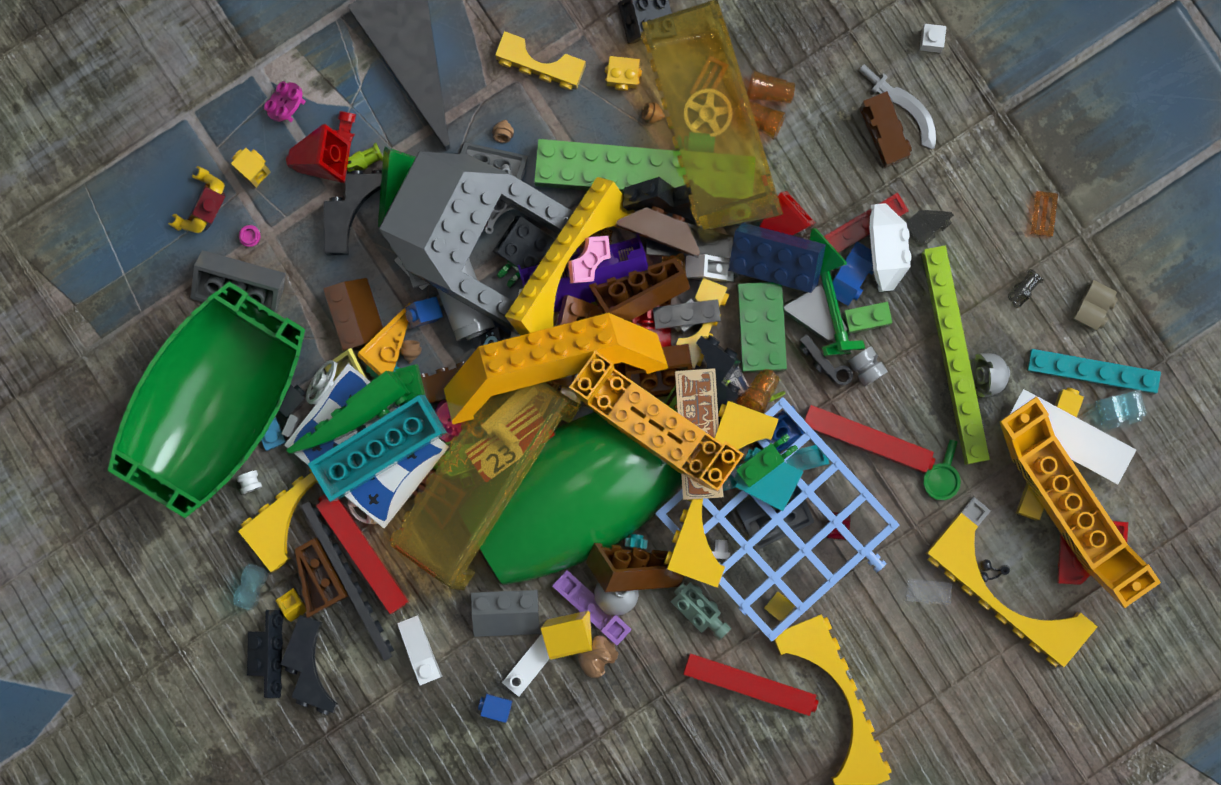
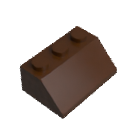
(353, 312)
(663, 381)

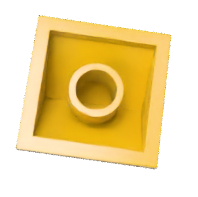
(567, 635)

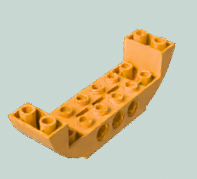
(654, 424)

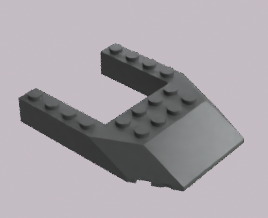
(443, 215)

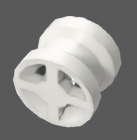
(249, 482)

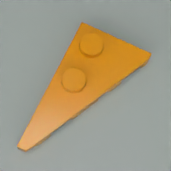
(384, 348)

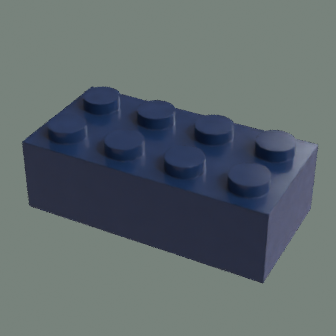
(776, 257)

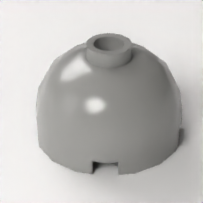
(989, 374)
(615, 602)

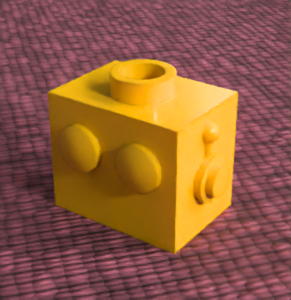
(623, 73)

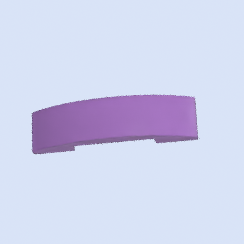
(584, 600)

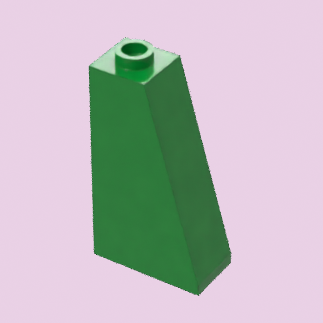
(394, 170)

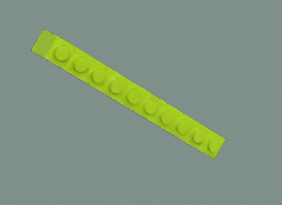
(955, 355)

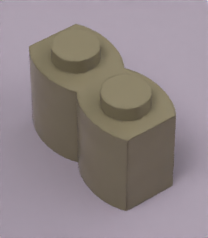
(1095, 305)

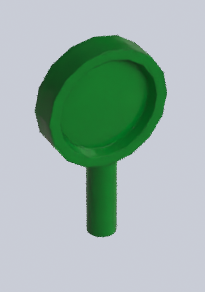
(943, 479)

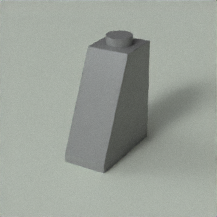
(813, 313)

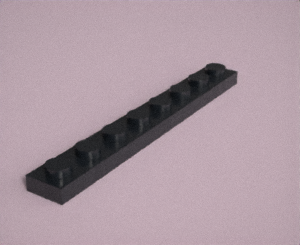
(353, 588)

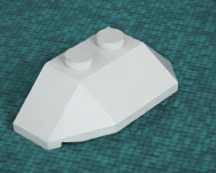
(888, 246)

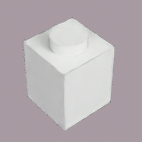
(932, 38)

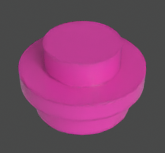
(249, 236)

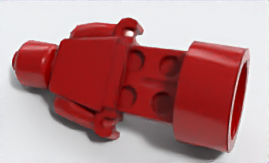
(346, 120)

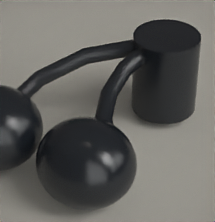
(986, 565)

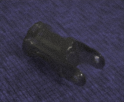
(1023, 289)

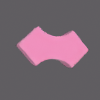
(594, 252)

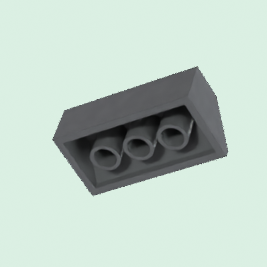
(215, 271)

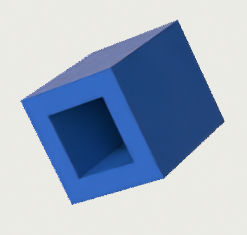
(423, 312)
(495, 707)

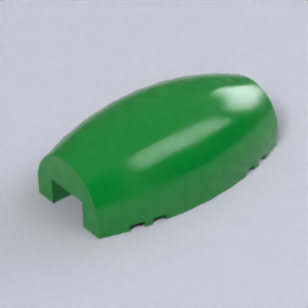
(206, 400)
(579, 492)

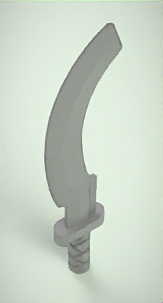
(908, 102)

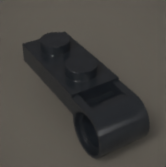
(821, 363)

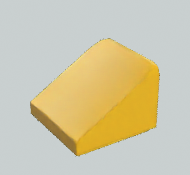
(291, 605)
(779, 606)

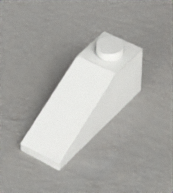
(419, 650)

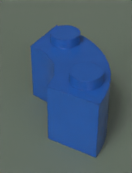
(852, 275)

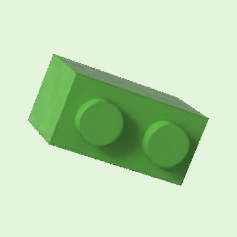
(867, 318)

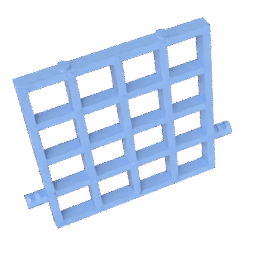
(777, 519)

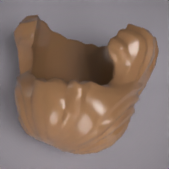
(602, 653)

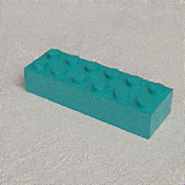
(377, 448)

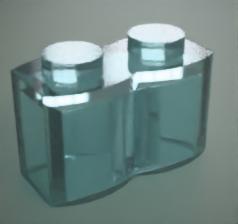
(1120, 409)
(252, 581)

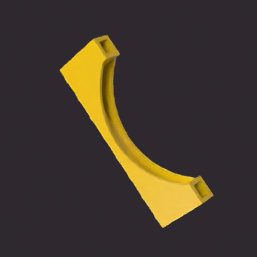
(597, 210)
(269, 530)
(691, 552)
(1055, 638)
(813, 642)

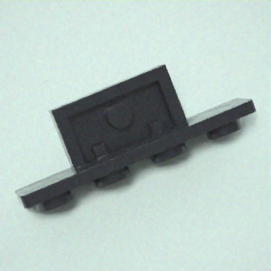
(265, 653)

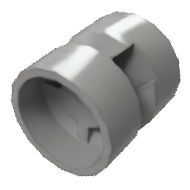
(867, 366)

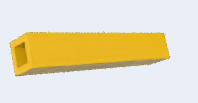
(1029, 505)

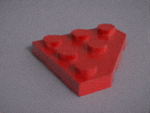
(1069, 567)

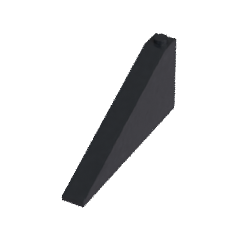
(406, 42)

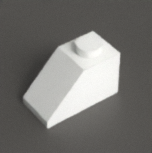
(708, 267)

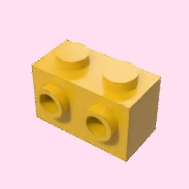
(251, 166)

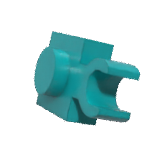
(636, 541)

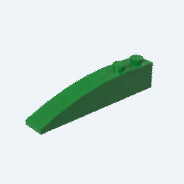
(362, 408)

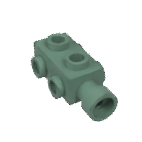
(699, 610)

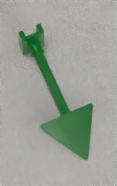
(831, 261)

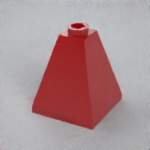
(321, 155)
(792, 220)

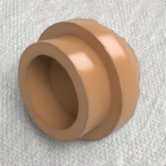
(652, 113)
(503, 131)
(410, 350)

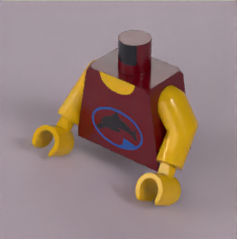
(205, 206)

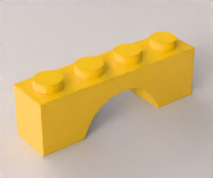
(565, 71)
(707, 291)

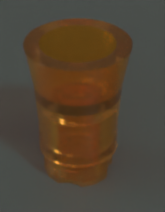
(770, 88)
(767, 119)
(759, 391)

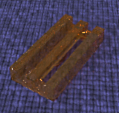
(1042, 232)

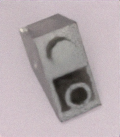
(926, 223)

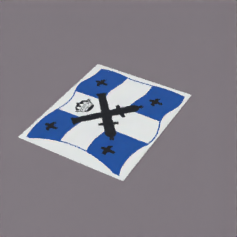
(389, 490)

